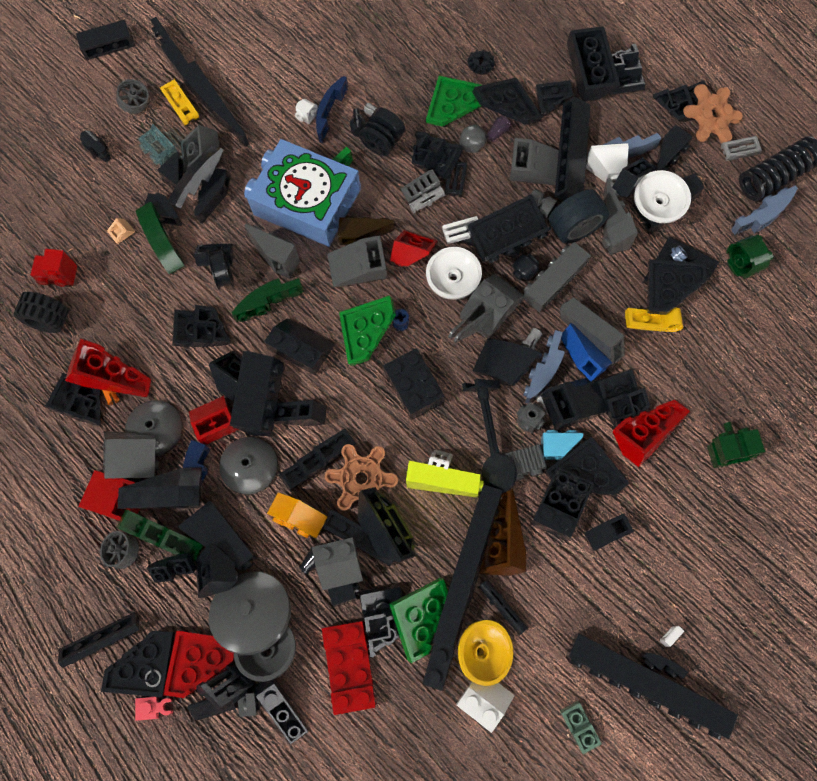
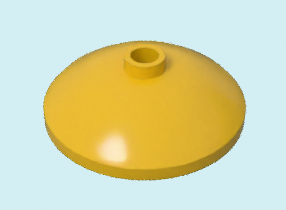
(494, 652)

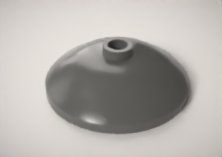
(166, 425)
(254, 476)
(267, 668)

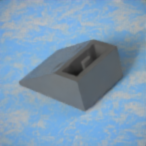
(533, 162)
(278, 253)
(358, 262)

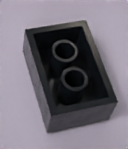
(414, 384)

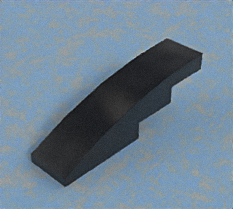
(200, 170)
(316, 460)

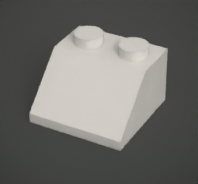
(485, 703)

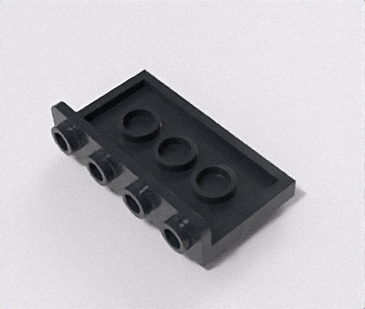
(507, 229)

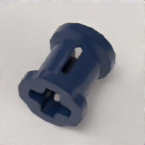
(401, 326)

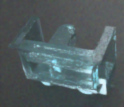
(151, 136)

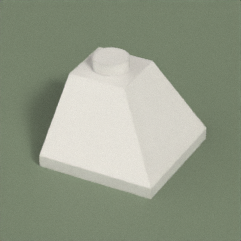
(607, 160)

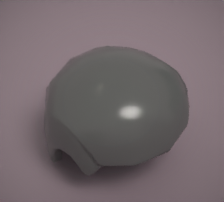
(473, 138)

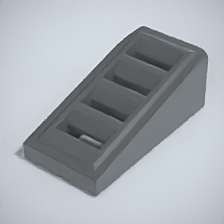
(424, 178)

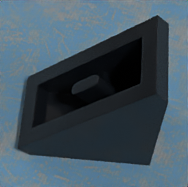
(172, 170)

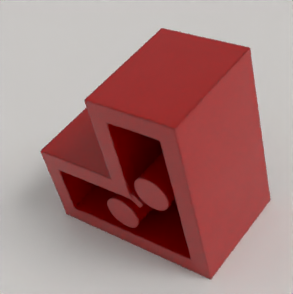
(54, 268)

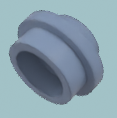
(679, 254)

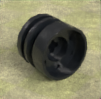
(382, 131)

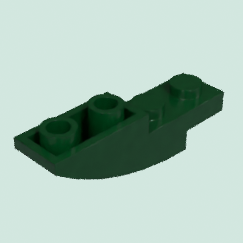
(258, 301)

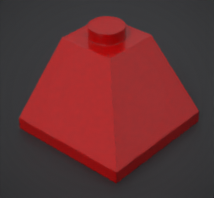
(410, 248)

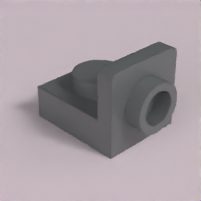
(249, 705)

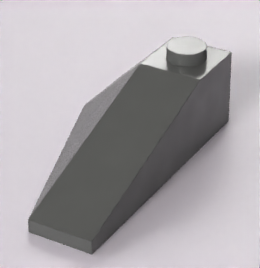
(619, 228)

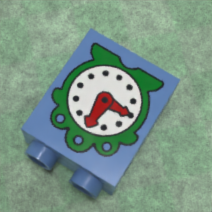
(303, 191)

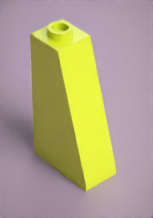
(441, 480)

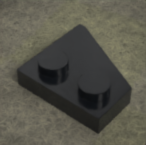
(553, 95)

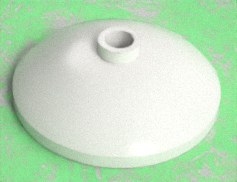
(667, 189)
(453, 263)

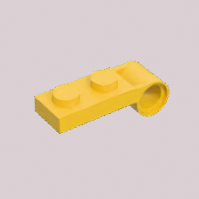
(655, 322)

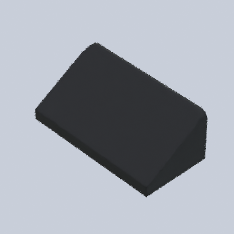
(201, 256)
(205, 709)

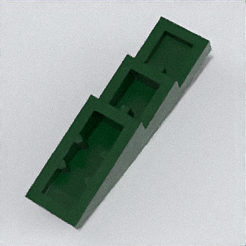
(158, 535)

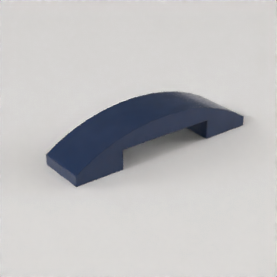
(335, 92)

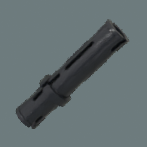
(515, 621)

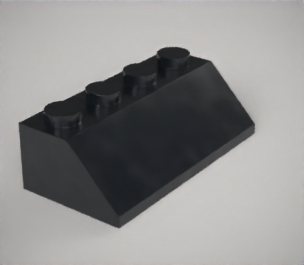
(592, 63)
(257, 394)

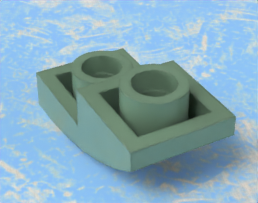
(580, 727)

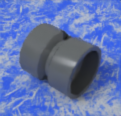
(545, 205)

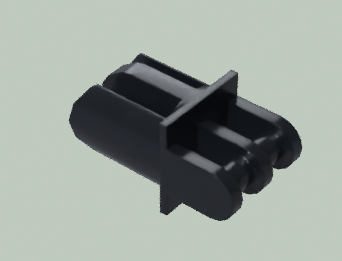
(94, 145)

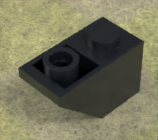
(609, 532)

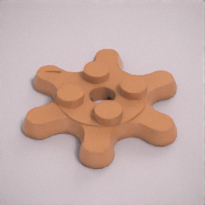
(703, 113)
(353, 466)

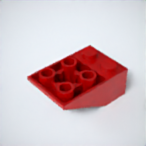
(102, 496)

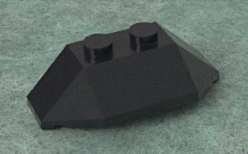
(384, 526)

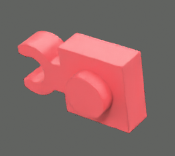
(149, 708)

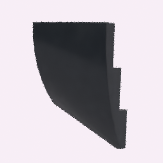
(628, 70)
(677, 99)
(435, 154)
(198, 328)
(504, 361)
(622, 396)
(75, 401)
(378, 617)

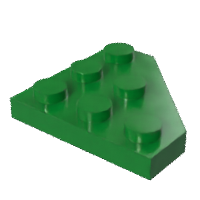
(451, 101)
(365, 327)
(418, 618)

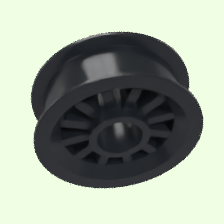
(220, 268)

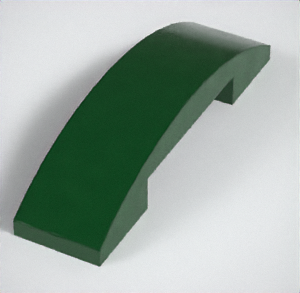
(158, 238)

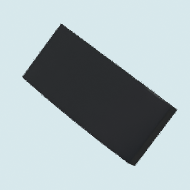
(167, 568)
(658, 662)

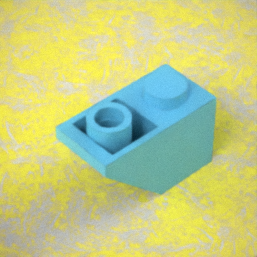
(558, 445)

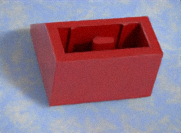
(211, 420)

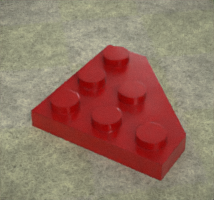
(194, 661)

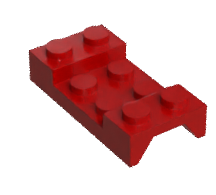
(349, 668)

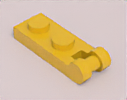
(179, 101)

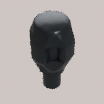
(357, 122)

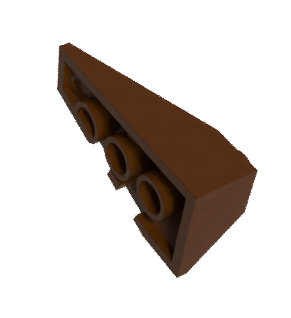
(506, 545)

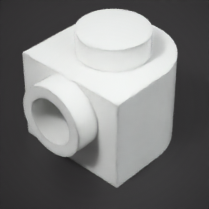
(306, 111)

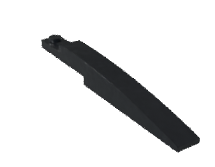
(197, 82)
(462, 588)

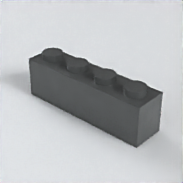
(556, 277)

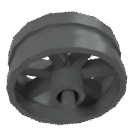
(132, 96)
(119, 549)

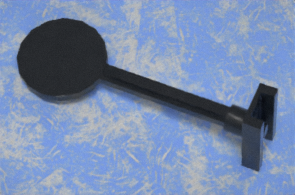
(498, 469)

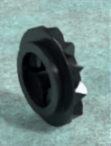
(486, 66)

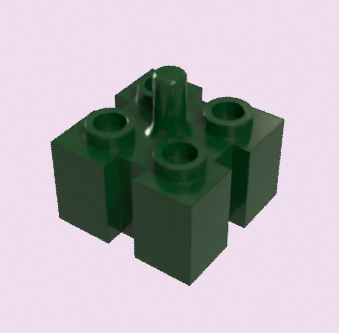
(735, 448)

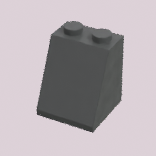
(129, 455)

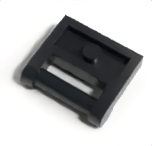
(227, 692)

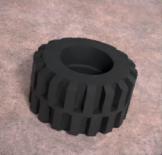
(41, 312)

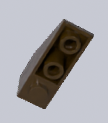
(354, 229)

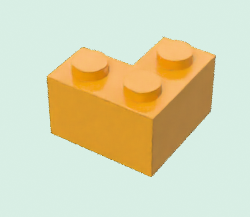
(296, 514)

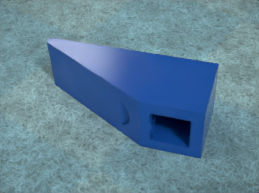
(584, 353)

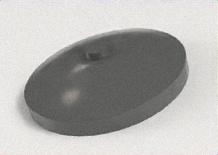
(250, 614)

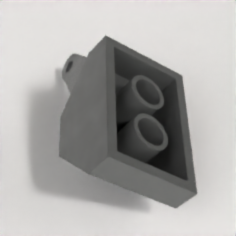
(487, 308)

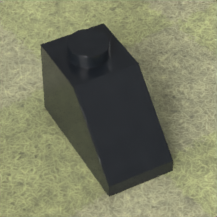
(164, 209)

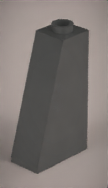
(597, 330)

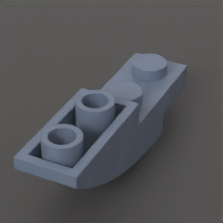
(766, 213)
(546, 370)

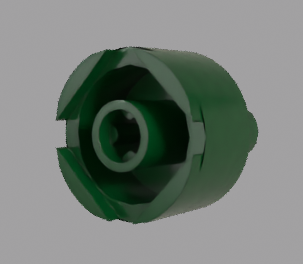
(749, 256)

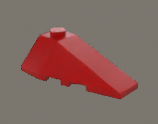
(100, 370)
(643, 434)

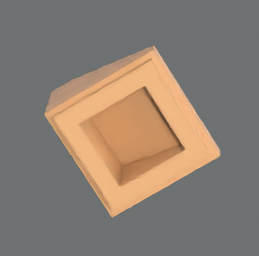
(120, 230)

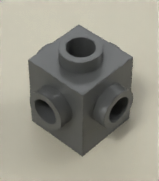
(526, 422)

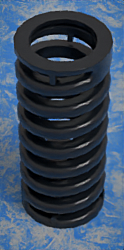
(790, 165)

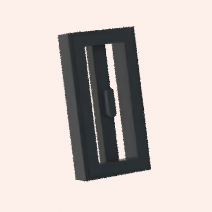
(453, 191)

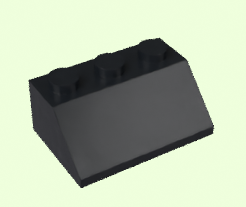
(298, 345)

